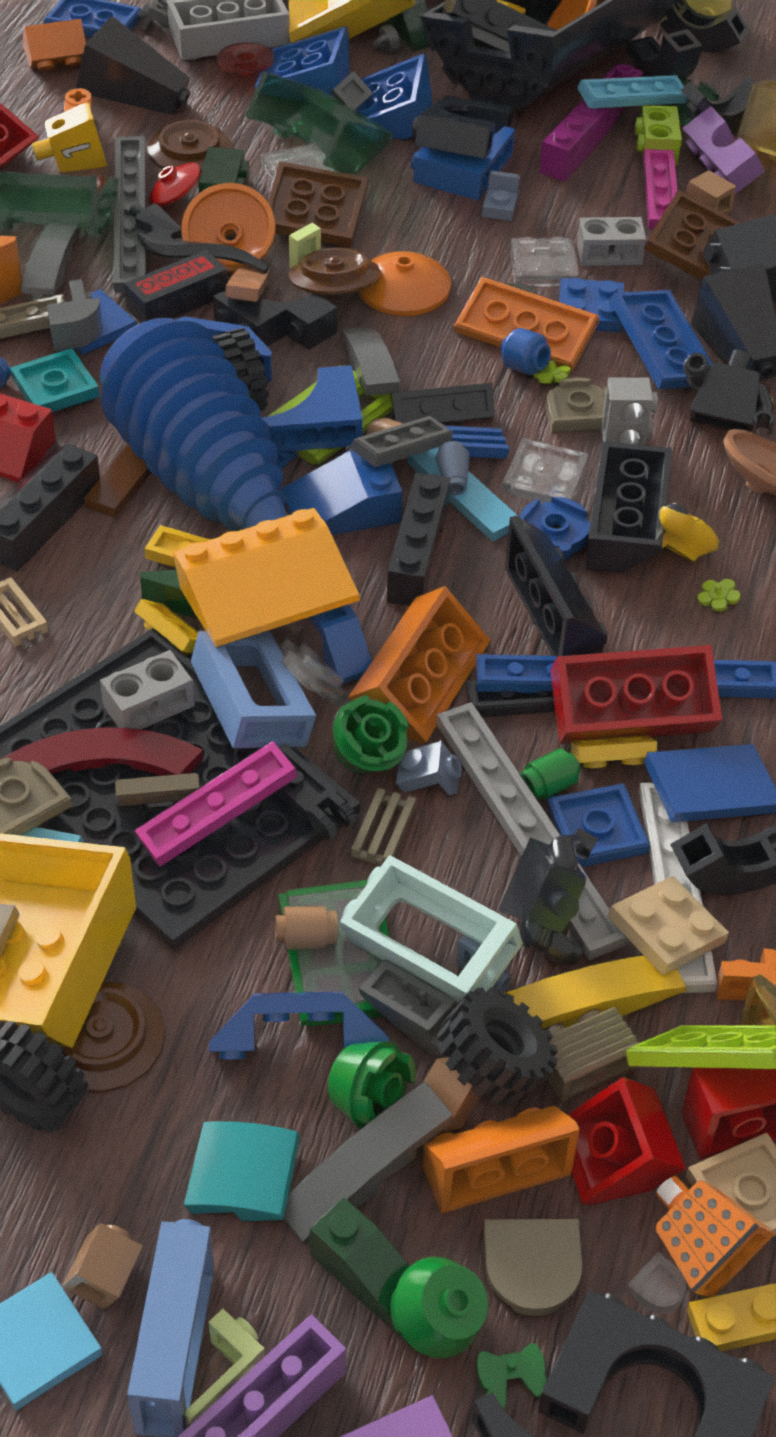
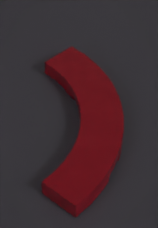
(99, 746)

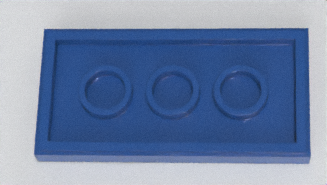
(658, 334)

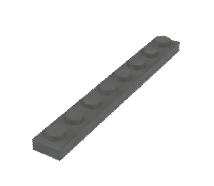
(131, 172)

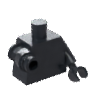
(728, 394)
(547, 894)

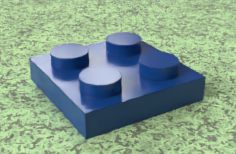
(594, 298)

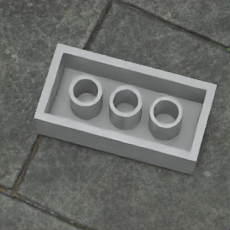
(209, 26)

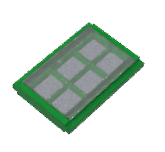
(338, 966)

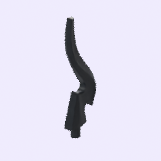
(165, 231)

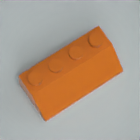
(424, 661)

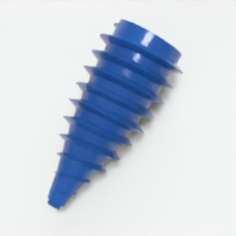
(193, 422)

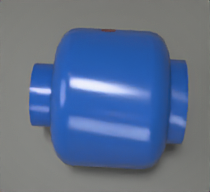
(525, 351)

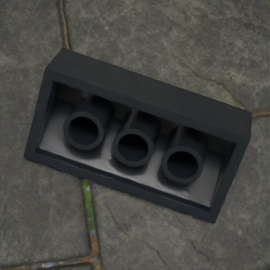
(44, 502)
(627, 506)
(551, 592)

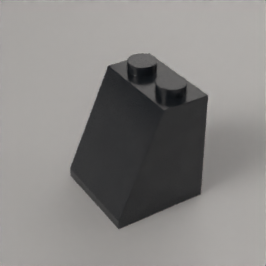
(744, 246)

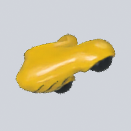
(686, 533)

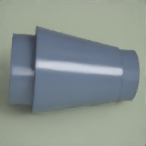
(454, 463)

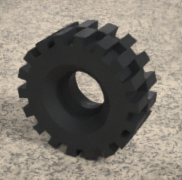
(241, 352)
(497, 1046)
(37, 1079)

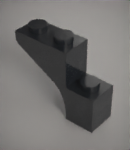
(304, 320)

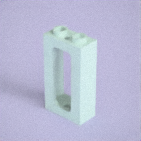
(402, 883)

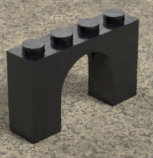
(461, 125)
(614, 1337)

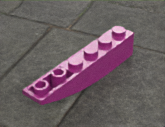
(580, 133)

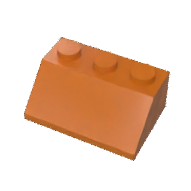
(500, 1157)

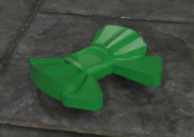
(526, 1365)

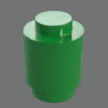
(551, 774)

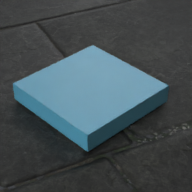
(41, 1341)

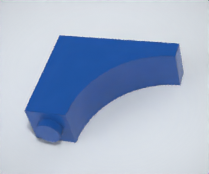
(460, 172)
(324, 419)

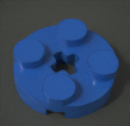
(563, 512)

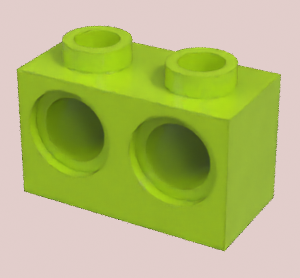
(658, 129)

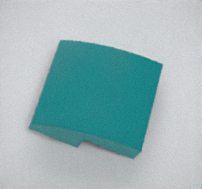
(242, 1170)

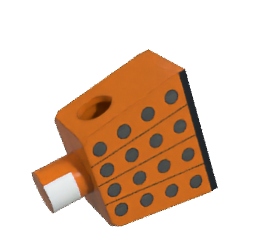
(708, 1234)

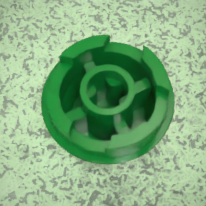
(369, 735)
(369, 1079)
(439, 1307)

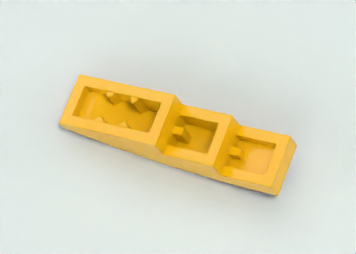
(620, 983)

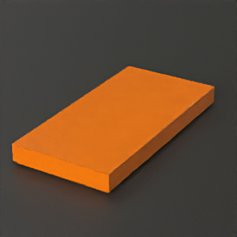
(500, 308)

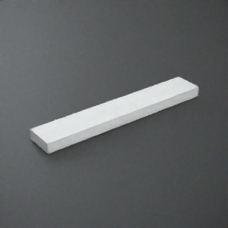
(699, 973)

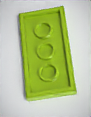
(708, 1047)

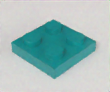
(55, 381)

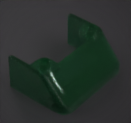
(319, 118)
(57, 200)

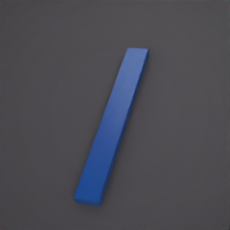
(533, 674)

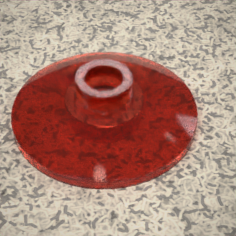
(245, 58)

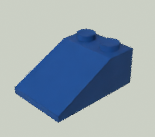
(348, 494)

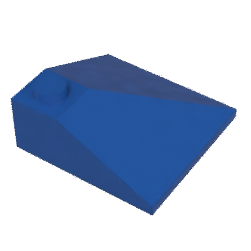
(314, 60)
(398, 95)

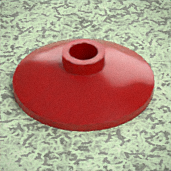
(174, 183)

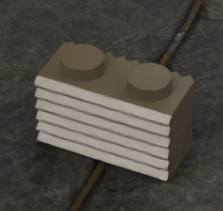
(590, 1052)

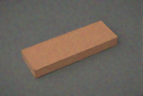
(247, 284)

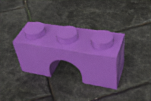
(711, 138)

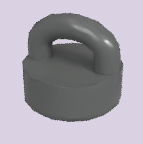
(387, 40)

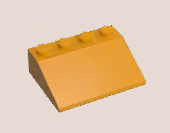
(264, 576)

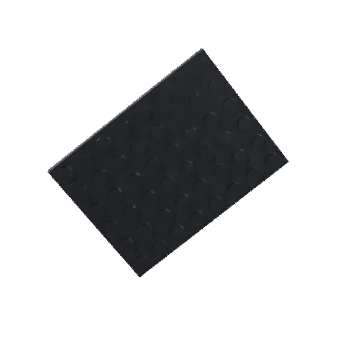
(213, 872)

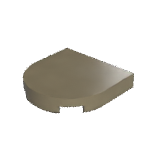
(575, 405)
(28, 796)
(533, 1262)

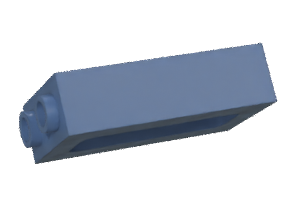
(243, 720)
(171, 1329)

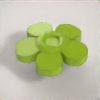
(552, 373)
(718, 594)

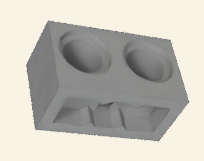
(611, 241)
(628, 411)
(147, 692)

